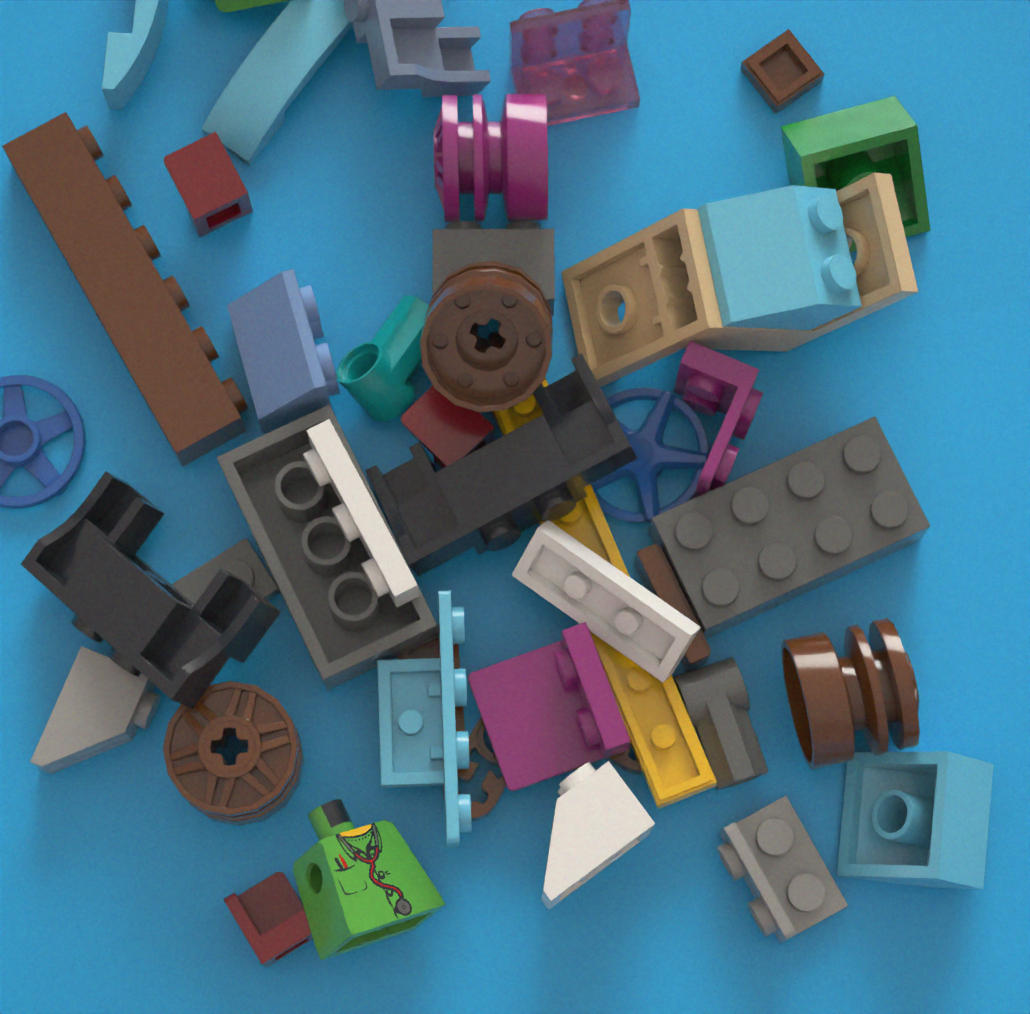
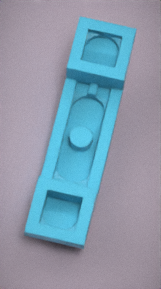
(132, 54)
(275, 74)

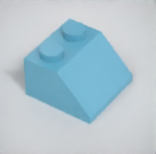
(780, 258)
(916, 819)

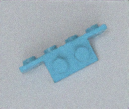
(420, 725)

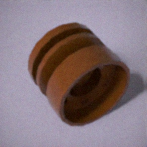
(493, 370)
(862, 691)
(260, 779)

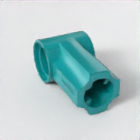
(382, 370)

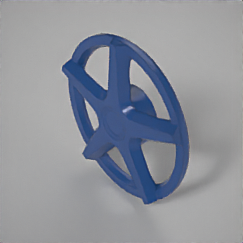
(23, 441)
(654, 454)

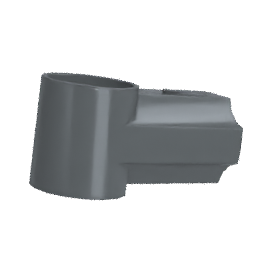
(718, 711)

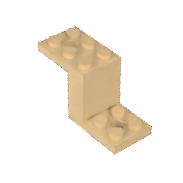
(673, 298)

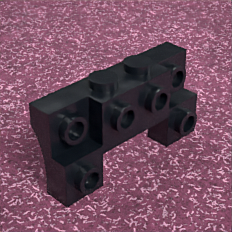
(508, 483)
(127, 603)

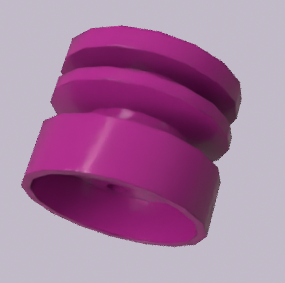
(493, 157)

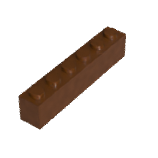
(126, 289)

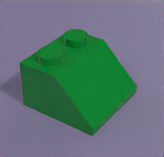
(858, 142)

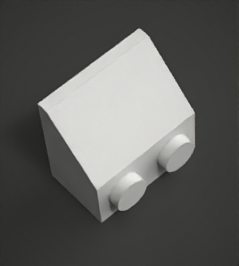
(591, 829)

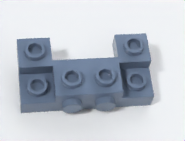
(412, 51)

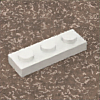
(359, 515)
(605, 599)

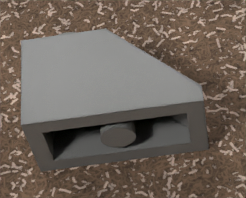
(94, 712)

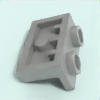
(781, 870)

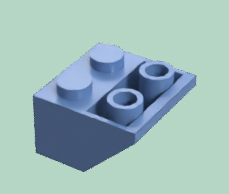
(278, 351)

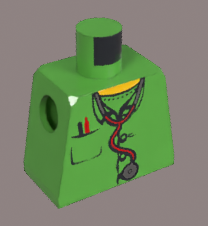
(360, 883)

